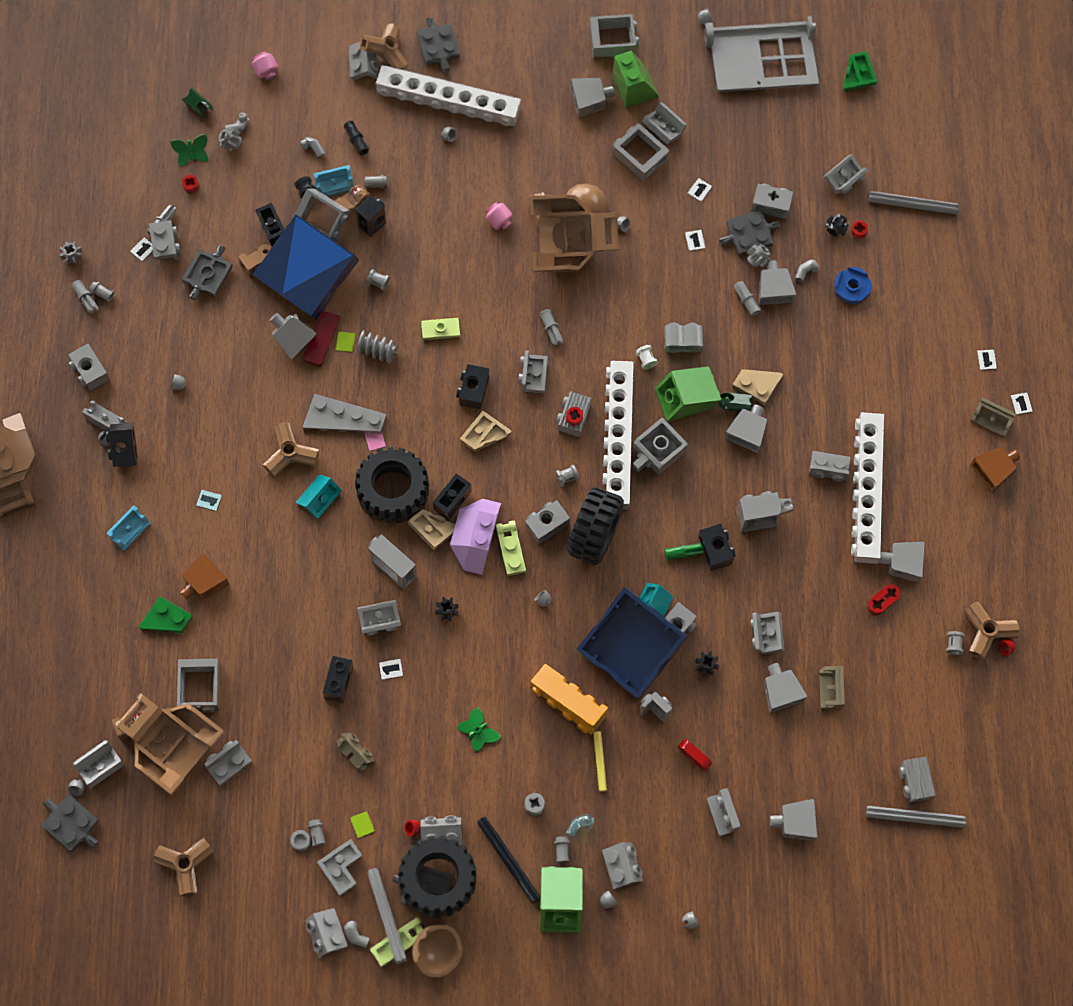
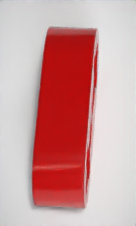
(880, 596)
(694, 755)

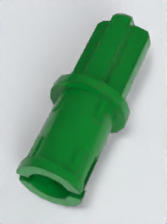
(683, 551)

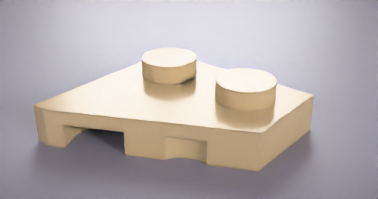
(757, 383)
(484, 432)

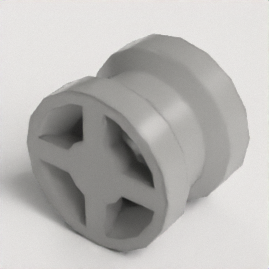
(536, 807)

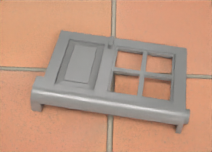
(739, 57)

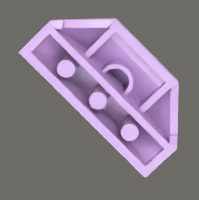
(474, 534)

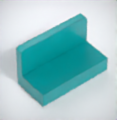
(319, 495)
(657, 597)

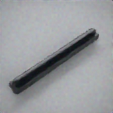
(508, 860)

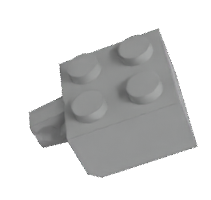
(658, 447)
(761, 511)

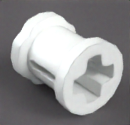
(646, 357)

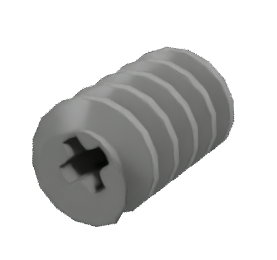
(377, 347)

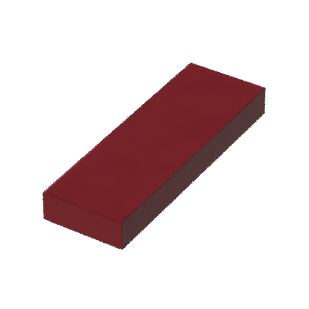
(321, 341)

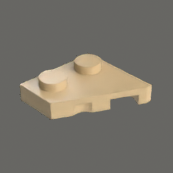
(431, 528)

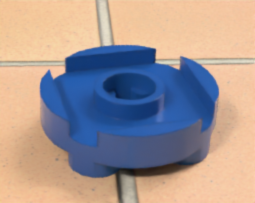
(850, 295)

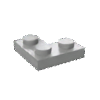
(335, 866)

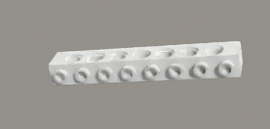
(441, 89)
(619, 371)
(874, 424)

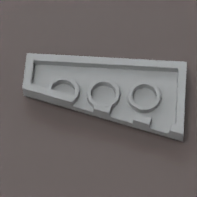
(341, 416)

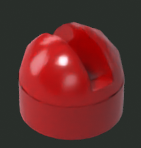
(1004, 644)
(412, 827)

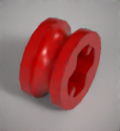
(191, 188)
(864, 227)
(579, 414)

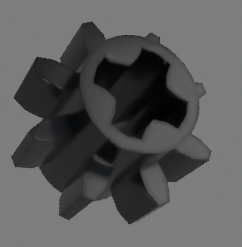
(836, 225)
(449, 613)
(709, 659)

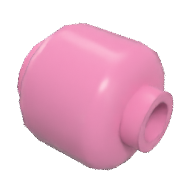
(265, 66)
(499, 216)

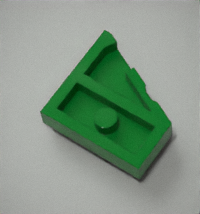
(859, 72)
(166, 617)

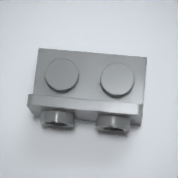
(829, 466)
(227, 762)
(723, 813)

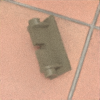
(349, 745)

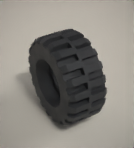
(385, 462)
(595, 526)
(437, 849)

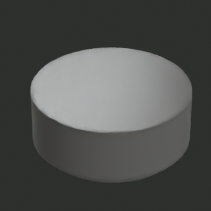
(300, 840)

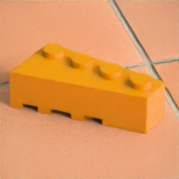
(568, 699)

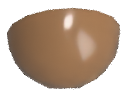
(591, 197)
(437, 950)

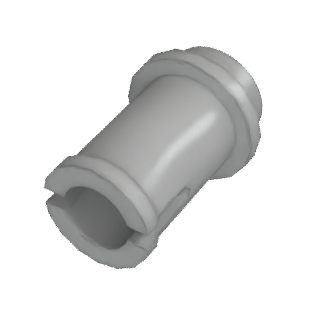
(374, 182)
(101, 291)
(316, 832)
(562, 849)

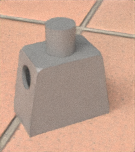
(589, 95)
(775, 285)
(291, 334)
(748, 429)
(905, 560)
(782, 689)
(797, 820)

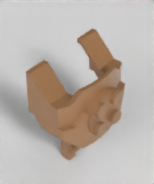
(569, 233)
(16, 460)
(168, 740)

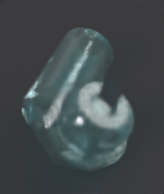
(579, 821)

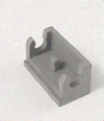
(101, 417)

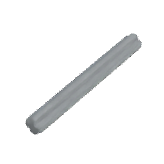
(912, 202)
(915, 816)
(386, 915)

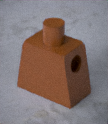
(995, 467)
(203, 578)

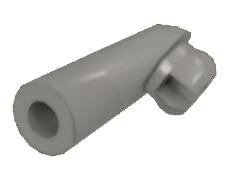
(241, 123)
(313, 144)
(804, 268)
(353, 935)

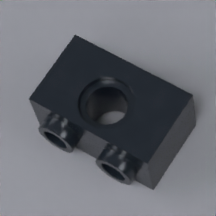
(371, 215)
(270, 222)
(473, 397)
(122, 455)
(452, 496)
(716, 535)
(337, 679)

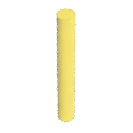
(600, 761)

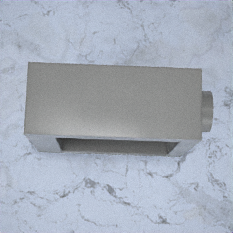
(613, 22)
(650, 166)
(307, 204)
(392, 561)
(199, 665)

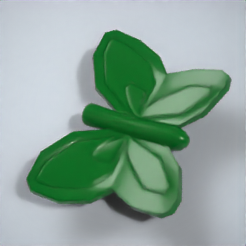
(190, 151)
(477, 731)

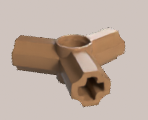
(385, 46)
(286, 441)
(983, 640)
(172, 860)

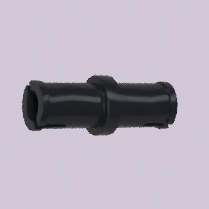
(356, 138)

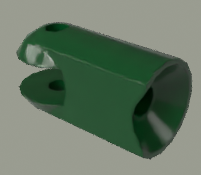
(197, 103)
(735, 401)

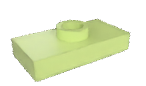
(440, 329)

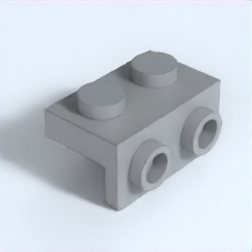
(362, 63)
(665, 124)
(845, 175)
(163, 240)
(534, 373)
(379, 617)
(767, 632)
(658, 705)
(98, 764)
(448, 827)
(622, 865)
(326, 932)

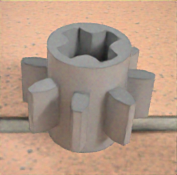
(230, 139)
(70, 253)
(758, 255)

